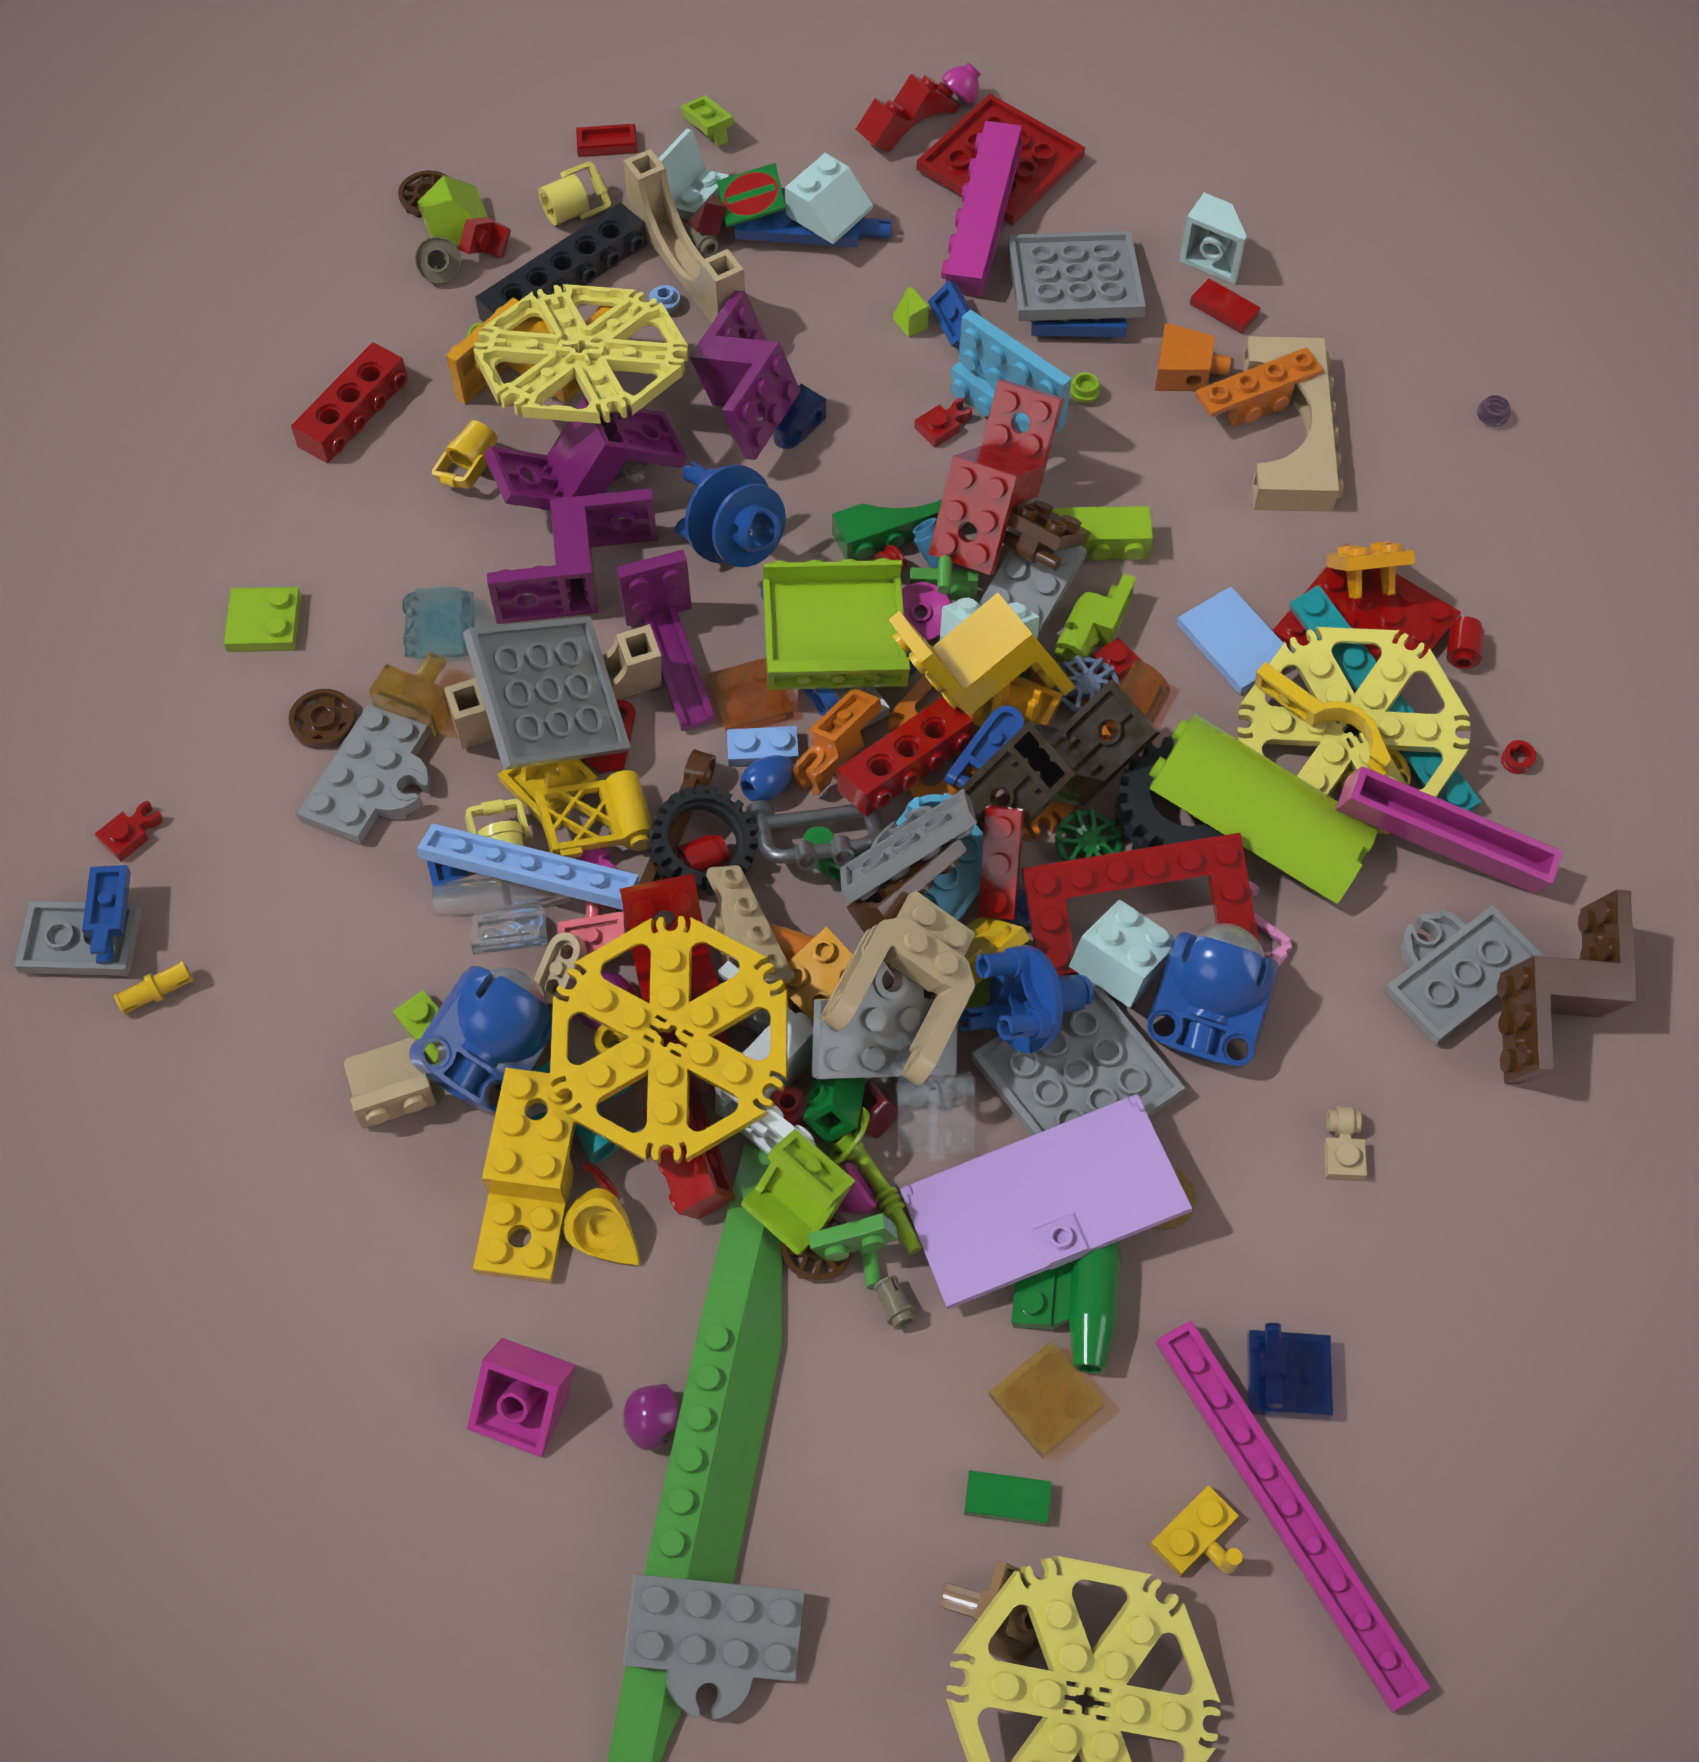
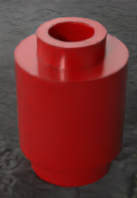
(1465, 643)
(704, 852)
(791, 1103)

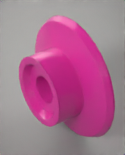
(924, 597)

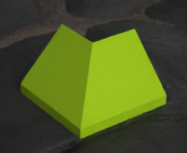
(448, 207)

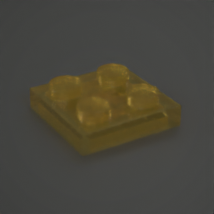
(1046, 1399)

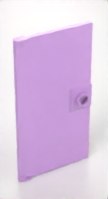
(1044, 1201)

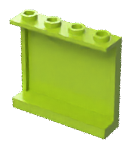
(833, 624)

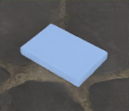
(1231, 637)

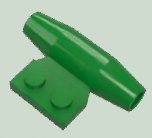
(1076, 1293)

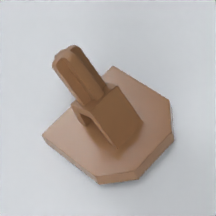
(1016, 1637)

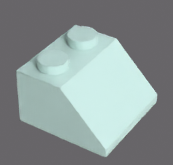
(827, 199)
(1214, 239)

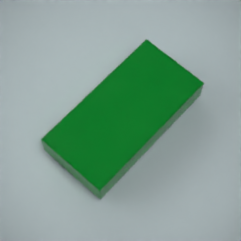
(1008, 1498)

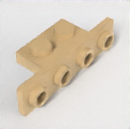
(743, 920)

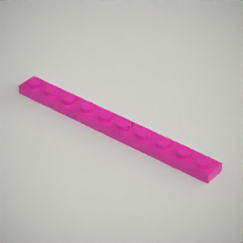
(1293, 1518)

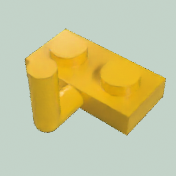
(1196, 1533)

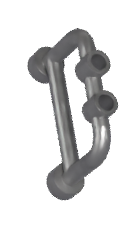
(805, 852)

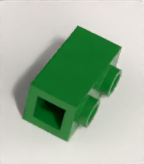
(834, 1106)

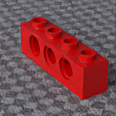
(349, 402)
(904, 756)

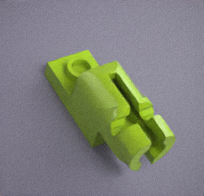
(1094, 620)

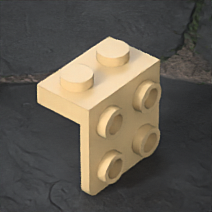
(386, 1084)

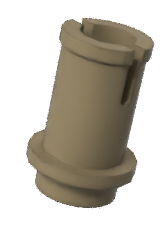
(705, 243)
(895, 1303)

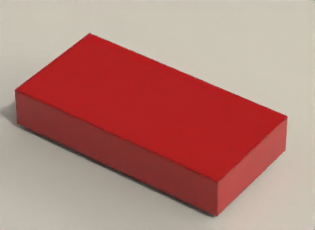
(606, 140)
(1225, 305)

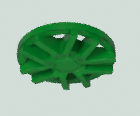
(1087, 840)

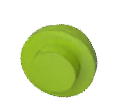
(1085, 387)

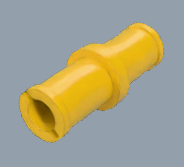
(153, 987)

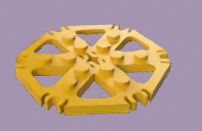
(666, 1072)

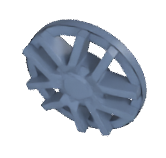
(1087, 680)

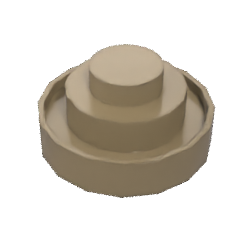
(438, 259)

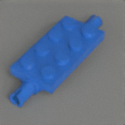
(781, 228)

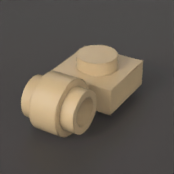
(1342, 1155)

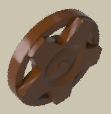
(322, 719)

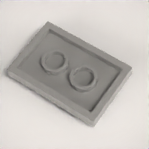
(1035, 584)
(56, 944)

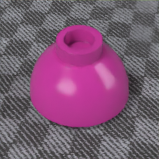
(963, 82)
(860, 1197)

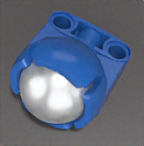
(1214, 992)
(483, 1027)

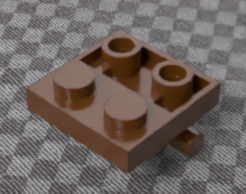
(1043, 528)

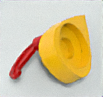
(600, 1224)

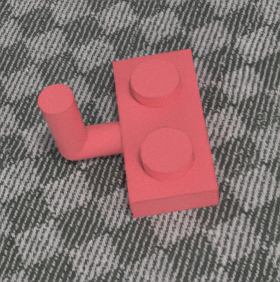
(595, 928)

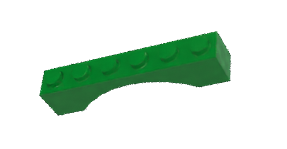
(870, 529)

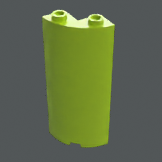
(1269, 806)

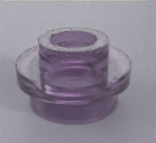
(1494, 411)

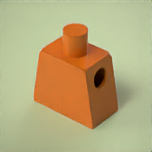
(1187, 360)

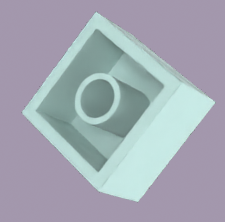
(1123, 953)

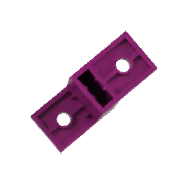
(745, 374)
(584, 458)
(577, 528)

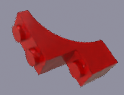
(918, 99)

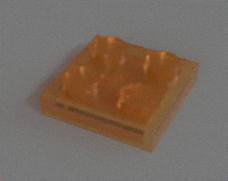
(745, 699)

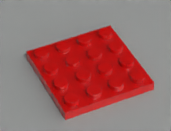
(1042, 161)
(1409, 610)

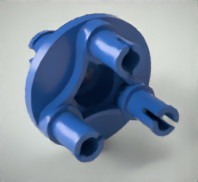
(1025, 998)

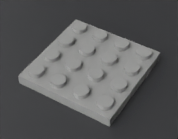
(1075, 276)
(546, 691)
(1087, 1067)

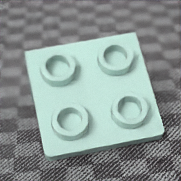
(686, 175)

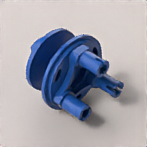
(731, 515)

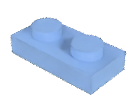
(755, 743)

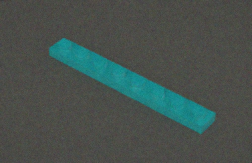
(1355, 661)

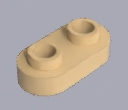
(556, 964)

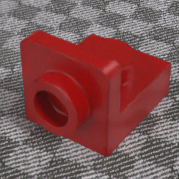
(484, 236)

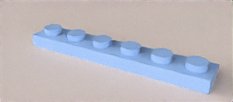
(525, 865)

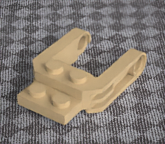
(930, 951)

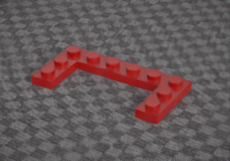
(1052, 883)

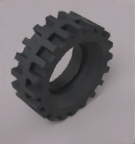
(1136, 811)

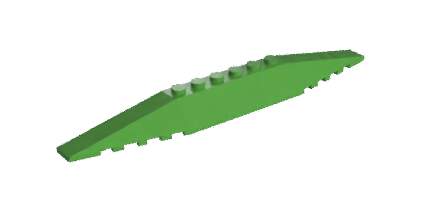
(714, 1444)

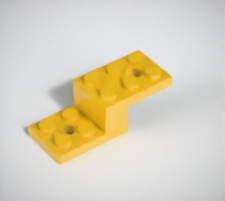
(526, 1180)

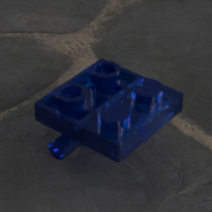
(1289, 1373)

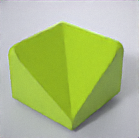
(911, 313)

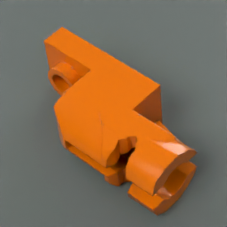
(835, 740)

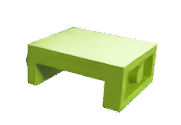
(797, 1191)

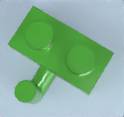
(949, 581)
(860, 1235)

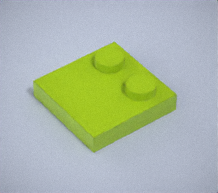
(262, 619)

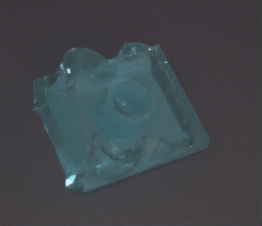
(437, 621)

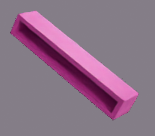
(983, 207)
(1449, 830)

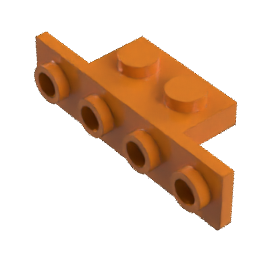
(1259, 389)

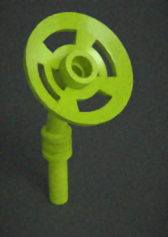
(851, 1148)

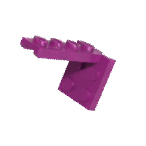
(654, 594)

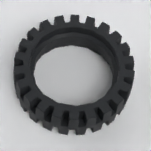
(711, 802)

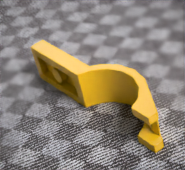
(1316, 712)

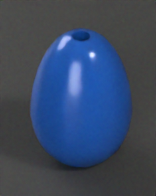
(767, 778)

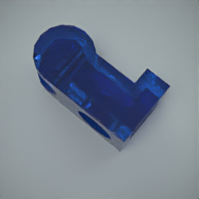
(801, 419)

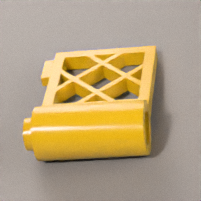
(624, 810)

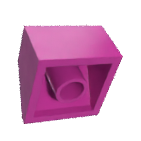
(520, 1396)

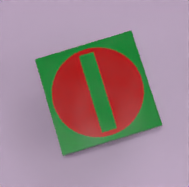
(751, 194)

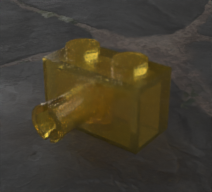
(414, 694)

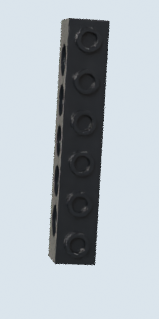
(572, 260)

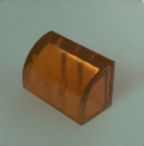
(1146, 689)

